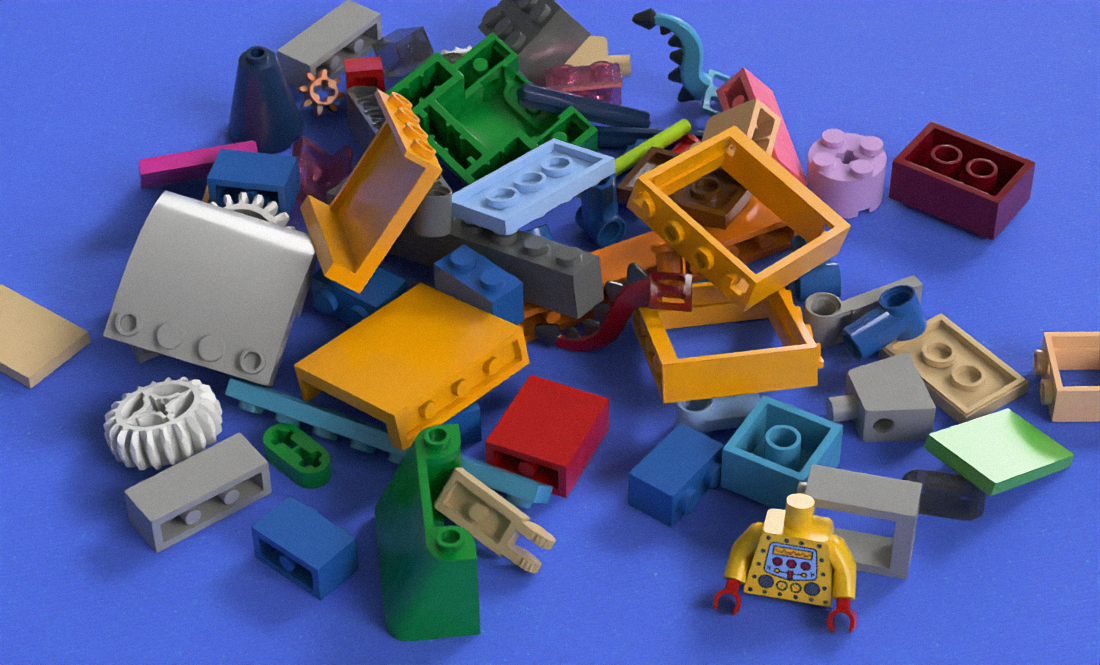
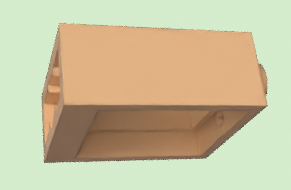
(1068, 352)

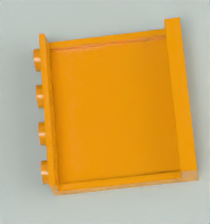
(375, 199)
(416, 361)

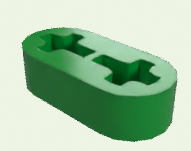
(302, 450)

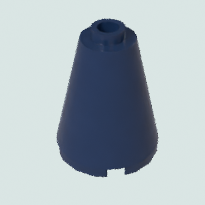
(263, 103)

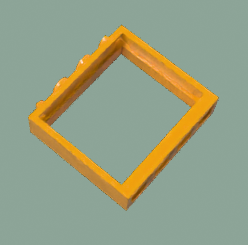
(764, 180)
(728, 373)

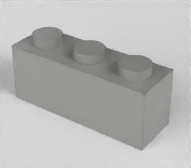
(325, 44)
(198, 492)

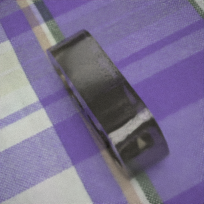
(944, 494)

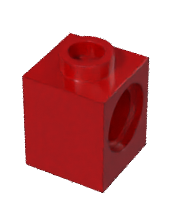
(364, 72)

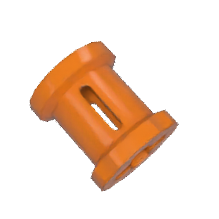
(668, 261)

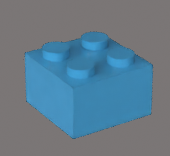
(777, 450)

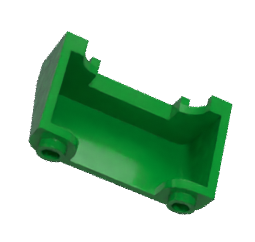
(423, 565)

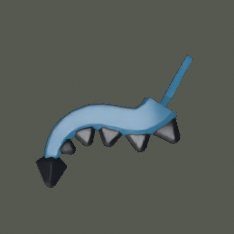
(689, 58)

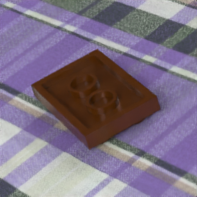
(709, 200)

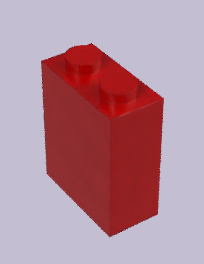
(549, 433)

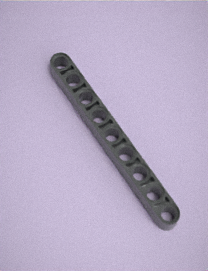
(364, 121)

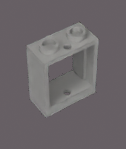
(875, 498)

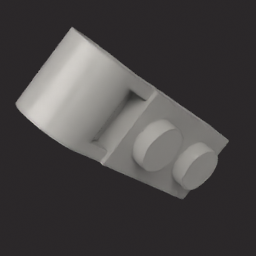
(830, 315)

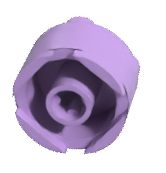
(847, 171)

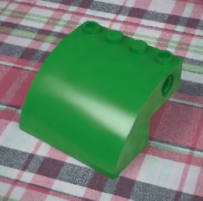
(475, 111)

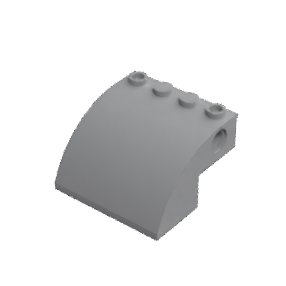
(213, 288)

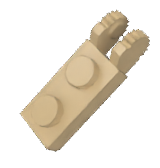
(491, 519)

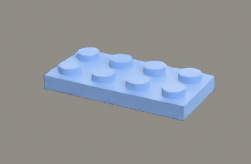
(530, 186)

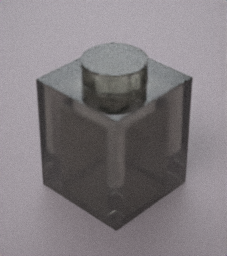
(403, 51)

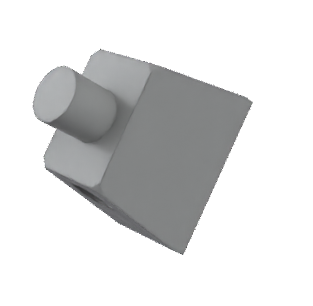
(885, 401)

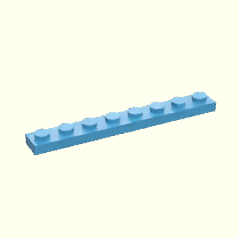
(368, 436)

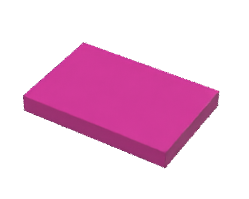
(184, 165)

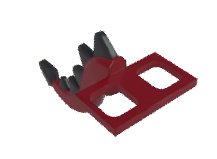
(637, 292)

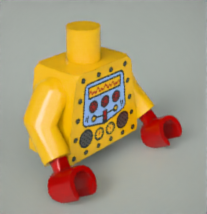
(793, 560)

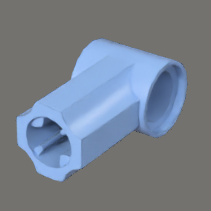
(715, 413)

